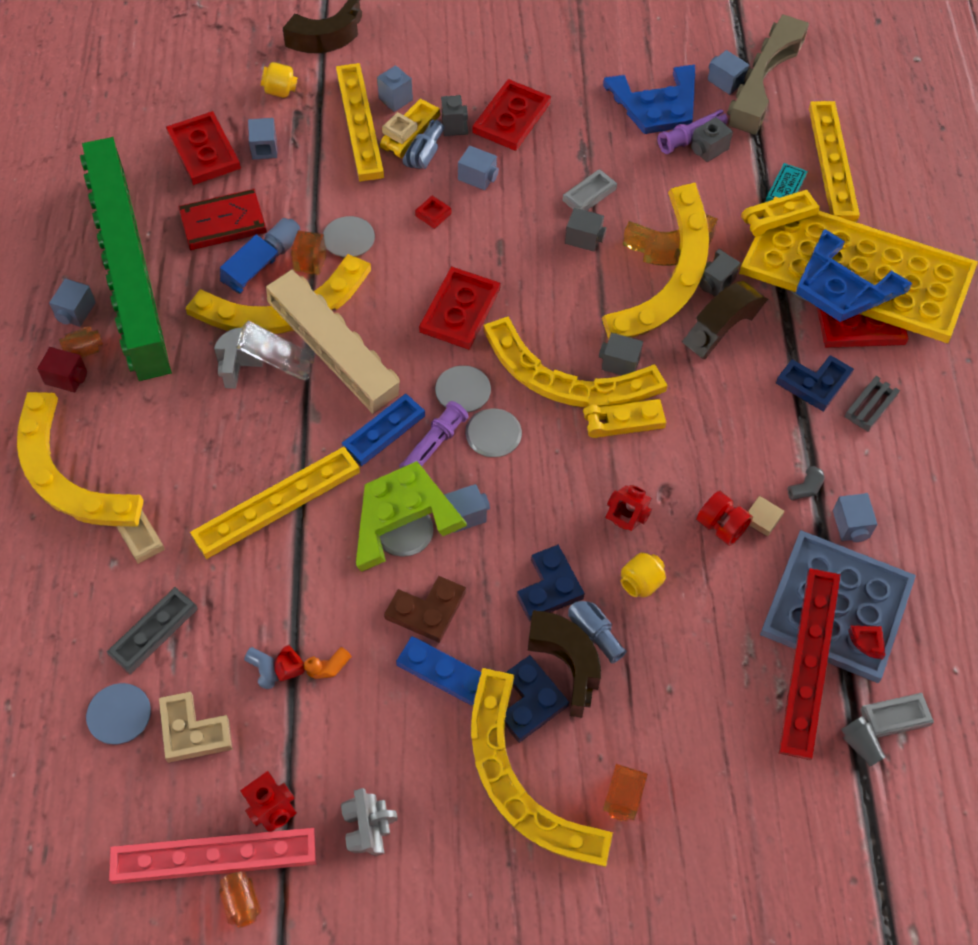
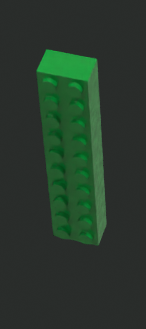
(124, 257)

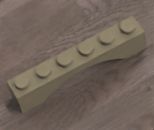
(752, 103)

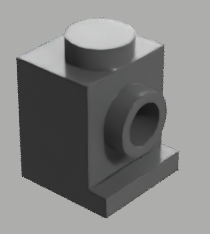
(454, 116)
(719, 273)

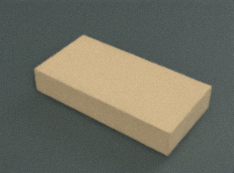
(141, 540)

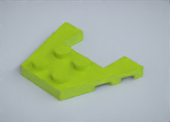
(396, 502)

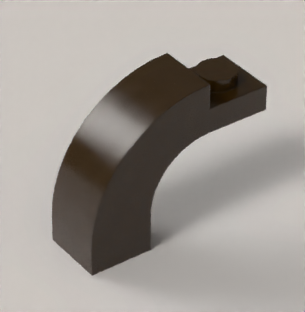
(325, 34)
(721, 313)
(567, 641)

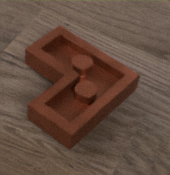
(427, 616)

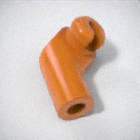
(327, 668)

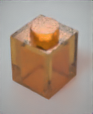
(308, 252)
(625, 793)

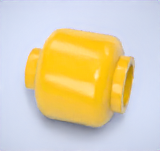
(278, 80)
(643, 575)

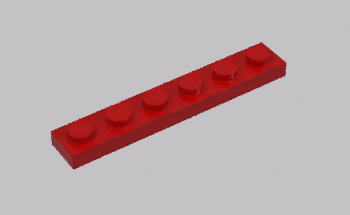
(809, 664)

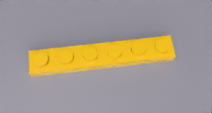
(359, 122)
(833, 160)
(274, 502)

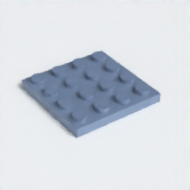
(867, 596)

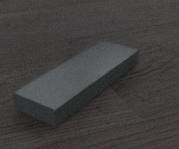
(152, 630)

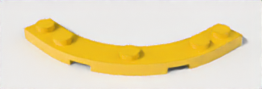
(685, 277)
(230, 315)
(565, 387)
(51, 485)
(506, 792)

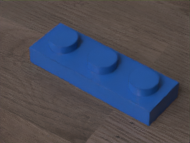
(383, 429)
(440, 670)

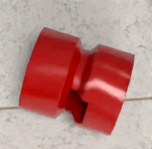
(717, 510)

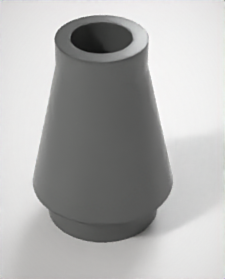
(863, 740)

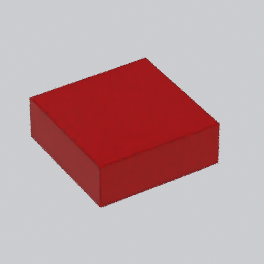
(433, 212)

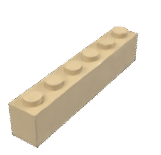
(333, 341)

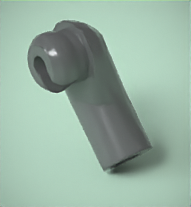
(810, 486)

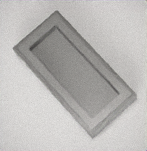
(590, 191)
(898, 715)

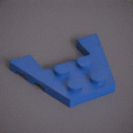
(657, 108)
(838, 288)

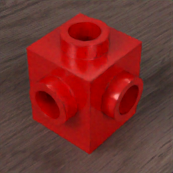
(620, 511)
(268, 802)

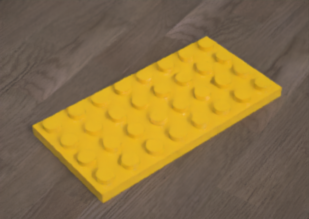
(936, 276)

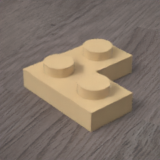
(187, 737)

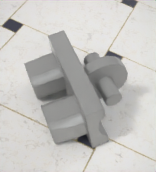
(372, 821)

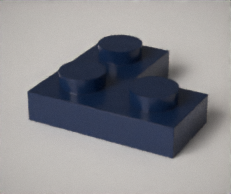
(817, 387)
(557, 584)
(539, 700)

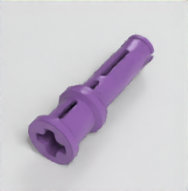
(683, 133)
(441, 429)

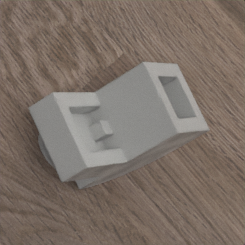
(231, 358)

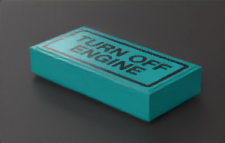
(787, 182)

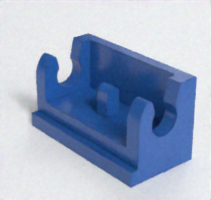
(247, 263)

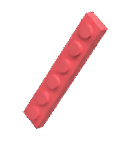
(212, 855)

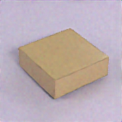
(399, 128)
(765, 515)

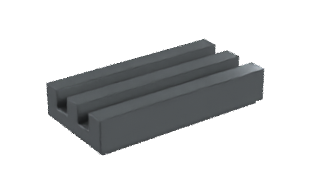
(882, 389)

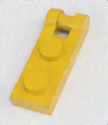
(421, 113)
(780, 212)
(624, 418)

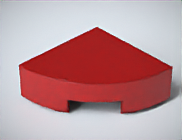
(868, 640)
(288, 664)

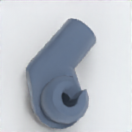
(265, 665)

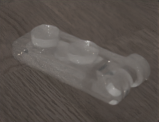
(276, 350)

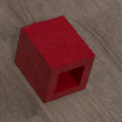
(62, 369)

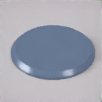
(118, 713)

